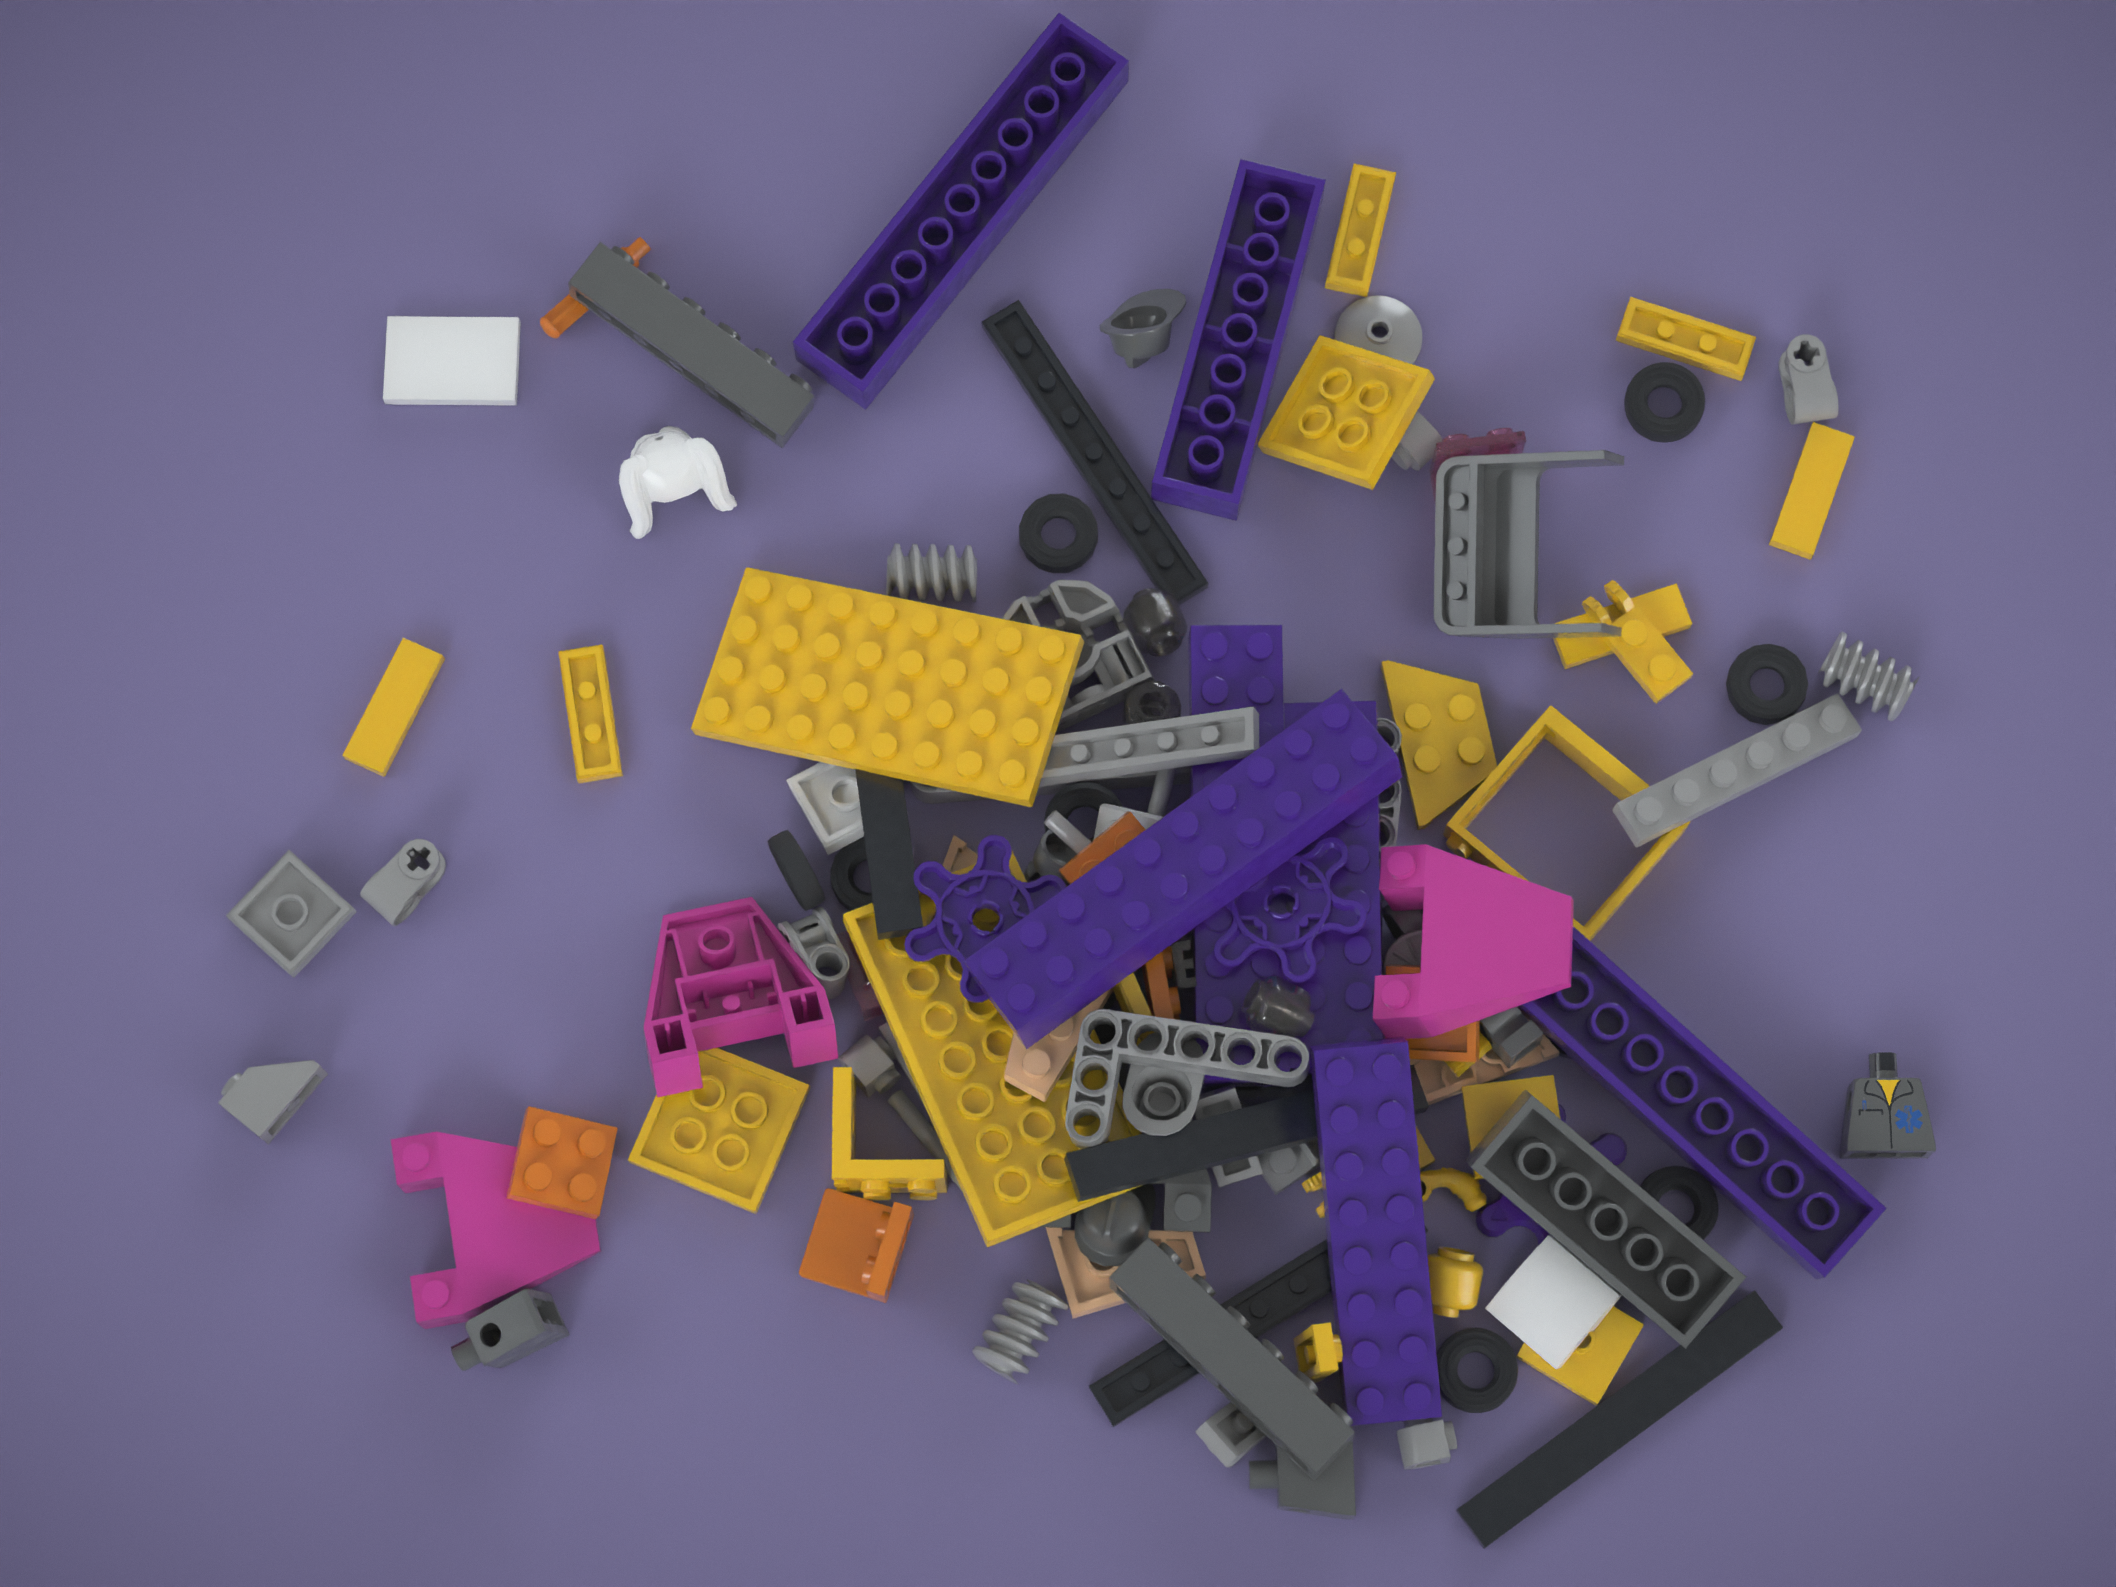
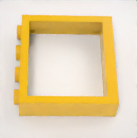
(1594, 761)

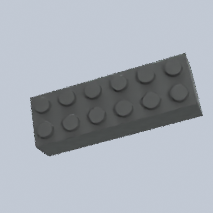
(1605, 1218)

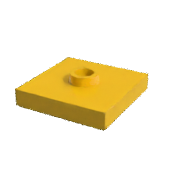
(1489, 1101)
(1594, 1360)

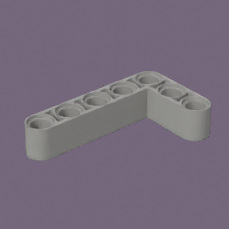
(1169, 1056)

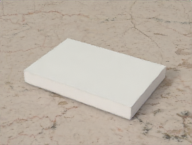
(451, 360)

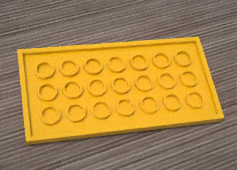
(888, 686)
(996, 1136)

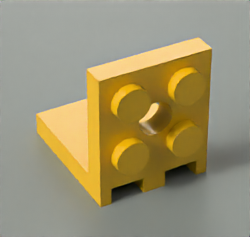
(874, 1177)

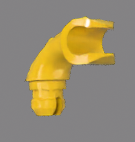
(1458, 1182)

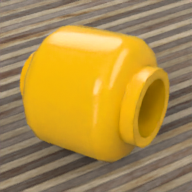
(1454, 1281)

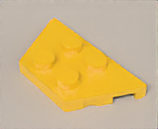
(1443, 737)

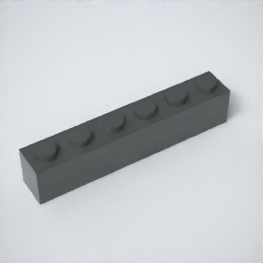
(691, 343)
(1232, 1358)

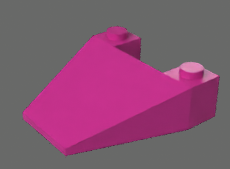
(1483, 946)
(727, 981)
(495, 1240)

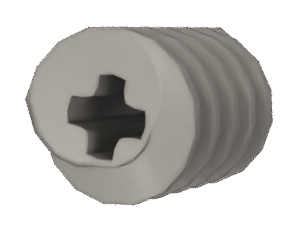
(932, 572)
(1867, 676)
(1019, 1329)

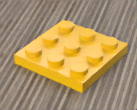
(1346, 412)
(722, 1134)

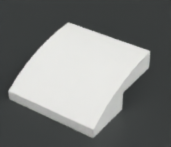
(1553, 1301)

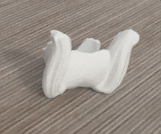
(669, 468)

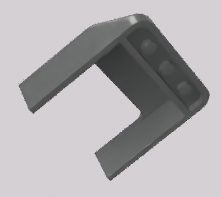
(1492, 545)

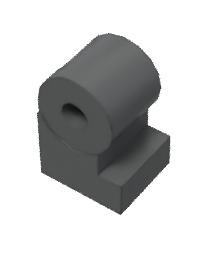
(1511, 1035)

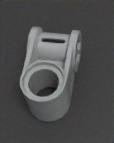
(1807, 389)
(401, 883)
(819, 947)

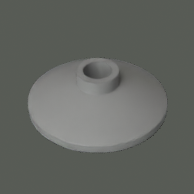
(1402, 326)

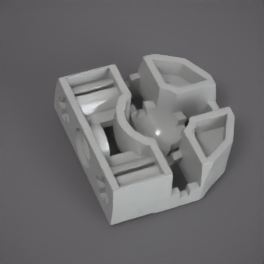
(1082, 610)

